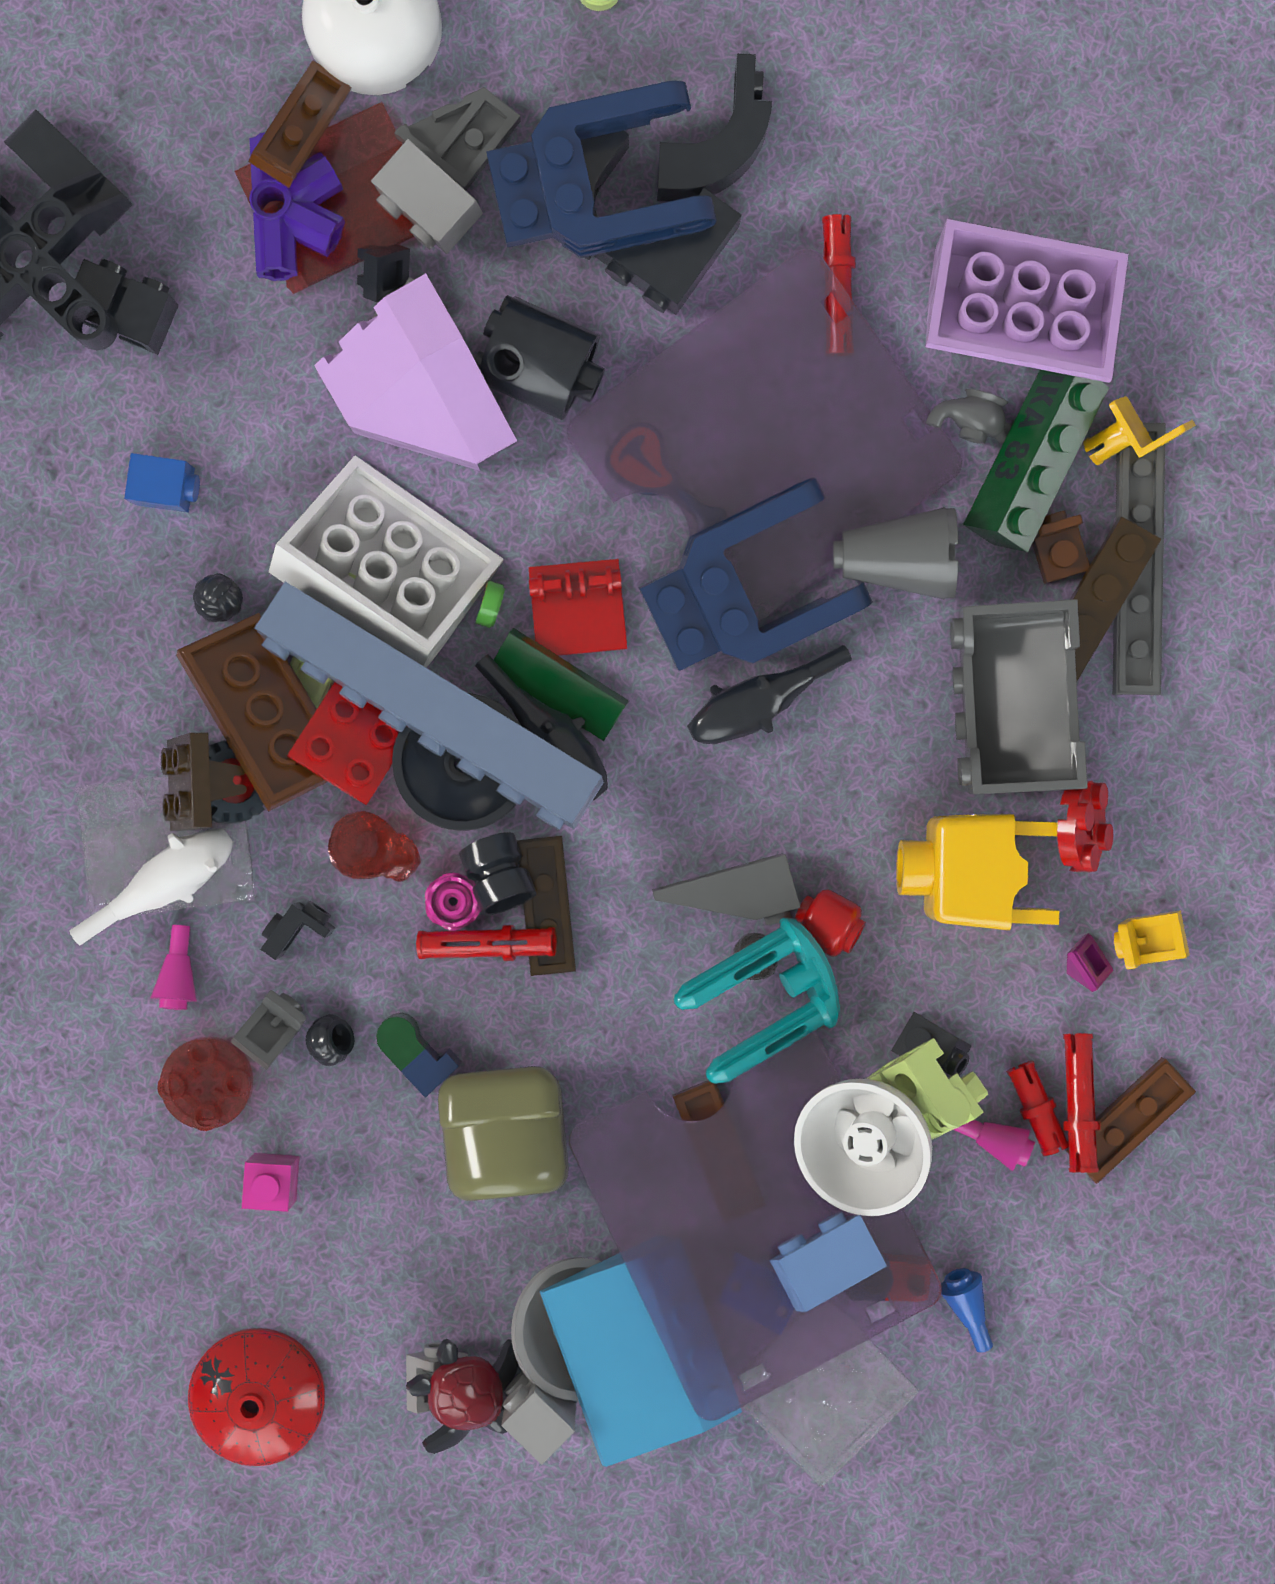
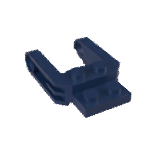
(547, 187)
(705, 605)

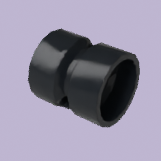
(499, 879)

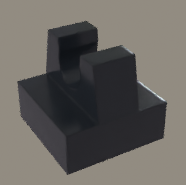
(384, 270)

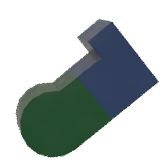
(412, 1055)

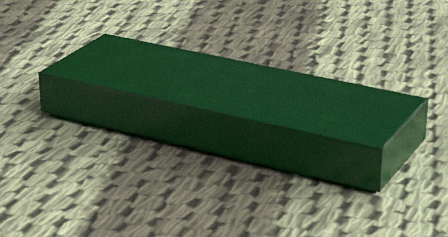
(560, 684)

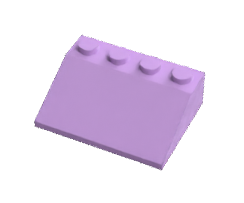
(1026, 300)

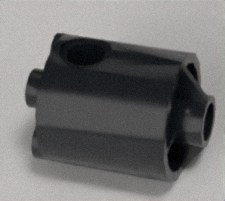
(539, 357)

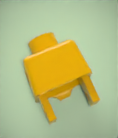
(972, 870)

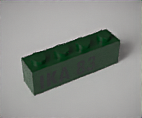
(1035, 459)

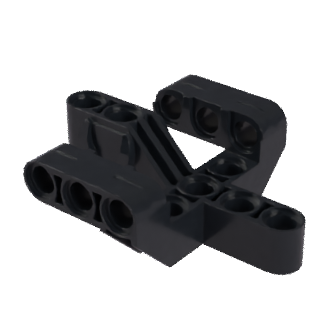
(88, 205)

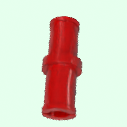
(1038, 1108)

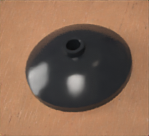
(441, 792)

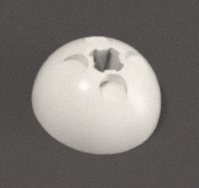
(858, 1166)

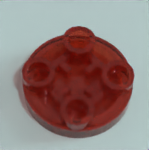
(206, 1083)

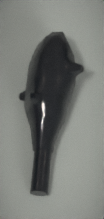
(757, 700)
(544, 721)

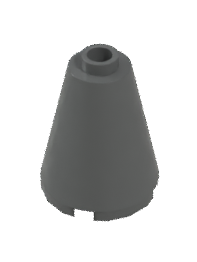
(903, 553)

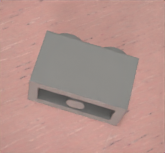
(426, 197)
(536, 1418)

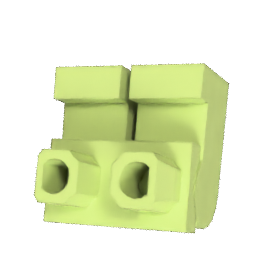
(941, 1100)

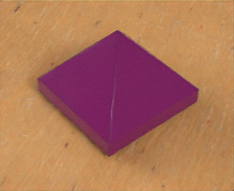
(1088, 963)

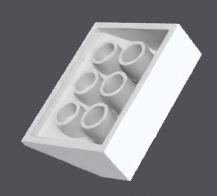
(408, 561)

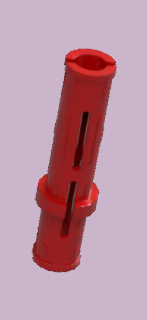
(838, 258)
(539, 943)
(1081, 1103)

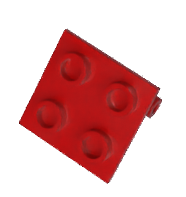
(578, 607)
(346, 745)

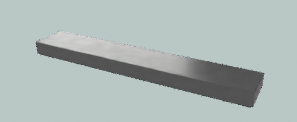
(1139, 621)

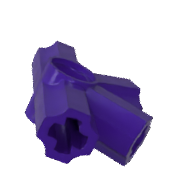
(298, 220)

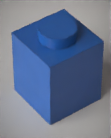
(161, 483)

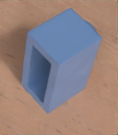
(827, 1261)

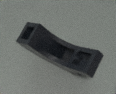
(725, 158)

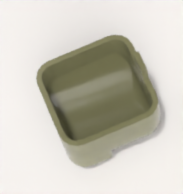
(503, 1133)

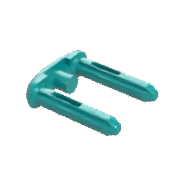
(809, 975)

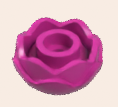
(438, 905)

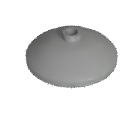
(533, 1334)

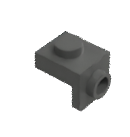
(270, 1028)

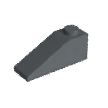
(746, 891)

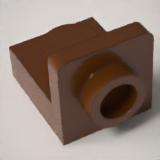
(1060, 547)

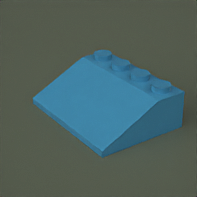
(619, 1364)

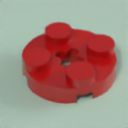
(1085, 830)

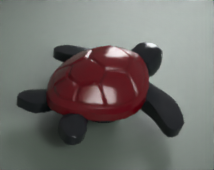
(464, 1393)

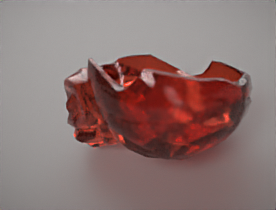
(369, 848)

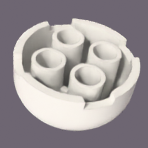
(373, 43)

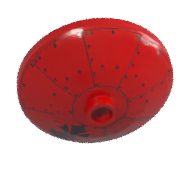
(263, 1369)

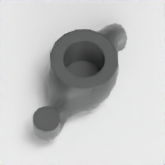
(977, 415)

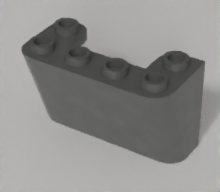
(1018, 697)

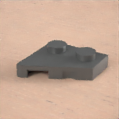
(462, 133)

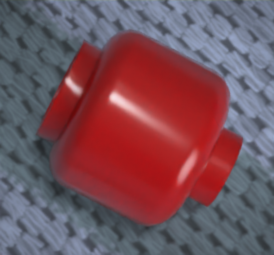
(832, 921)

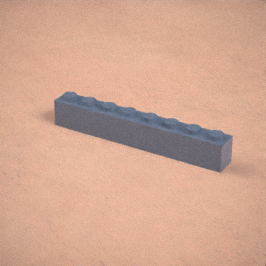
(430, 706)

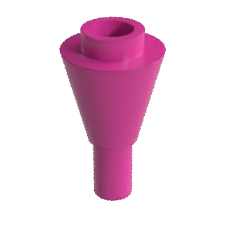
(175, 979)
(1004, 1142)

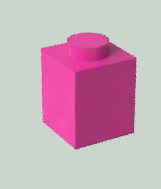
(270, 1182)

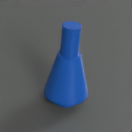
(965, 1296)

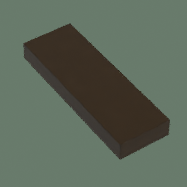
(550, 906)

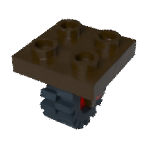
(205, 784)

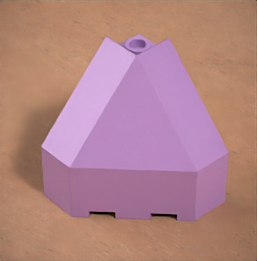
(415, 381)

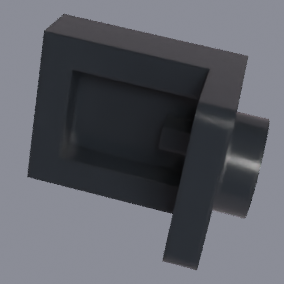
(283, 929)
(920, 1030)

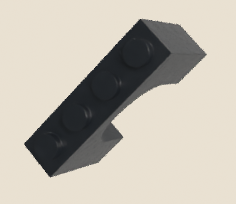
(669, 267)

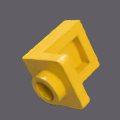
(1151, 939)

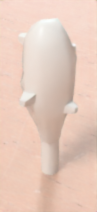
(163, 879)

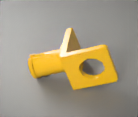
(1127, 431)

